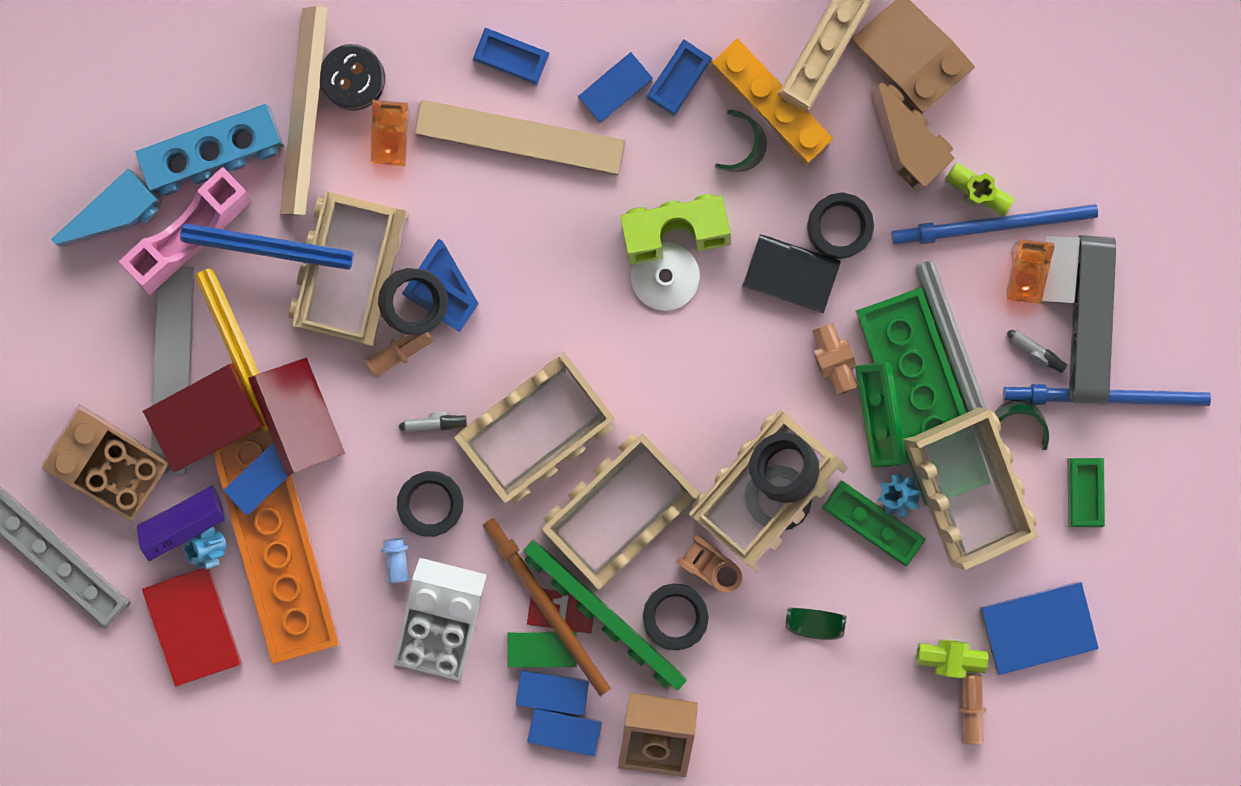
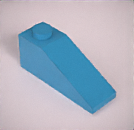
(116, 208)

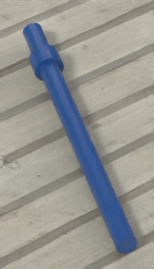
(929, 232)
(1039, 394)

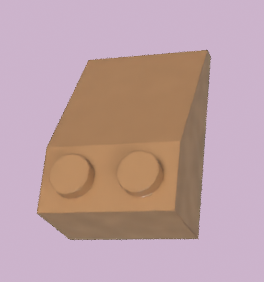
(912, 54)

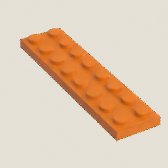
(278, 559)

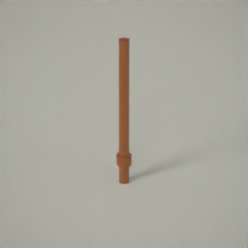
(508, 551)

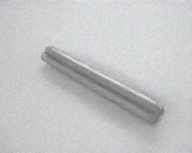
(950, 335)

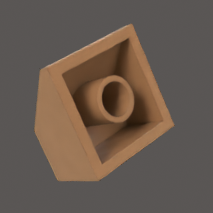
(658, 734)

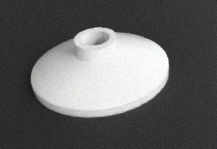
(671, 294)

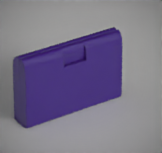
(180, 523)

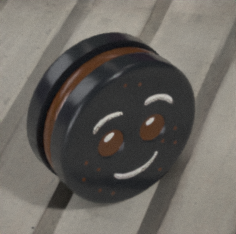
(352, 77)

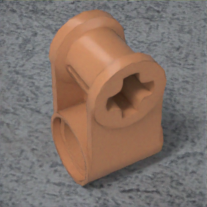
(709, 564)

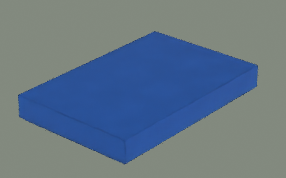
(1039, 628)

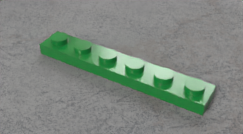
(613, 626)

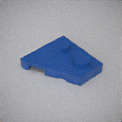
(460, 297)

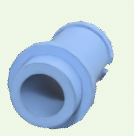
(396, 560)

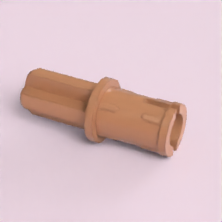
(397, 352)
(972, 709)

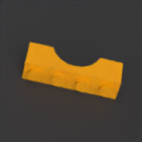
(760, 88)

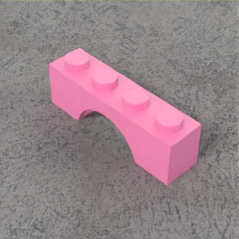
(162, 255)

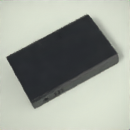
(791, 273)

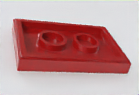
(192, 626)

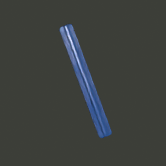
(266, 246)

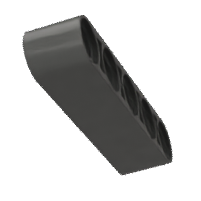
(1093, 321)

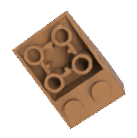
(911, 147)
(104, 463)

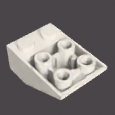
(439, 619)

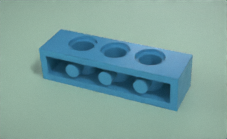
(157, 158)

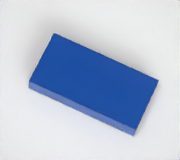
(511, 56)
(679, 77)
(615, 87)
(257, 481)
(552, 692)
(564, 731)

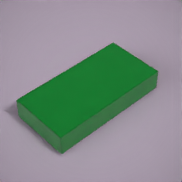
(1086, 492)
(538, 650)

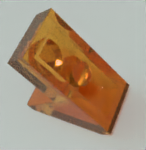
(389, 132)
(1029, 270)

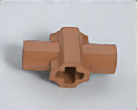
(835, 359)

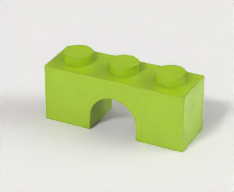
(702, 218)

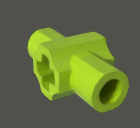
(995, 200)
(951, 658)

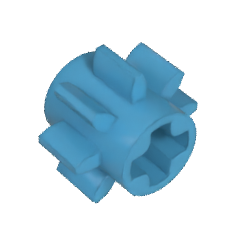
(909, 498)
(205, 549)

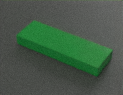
(881, 414)
(873, 523)

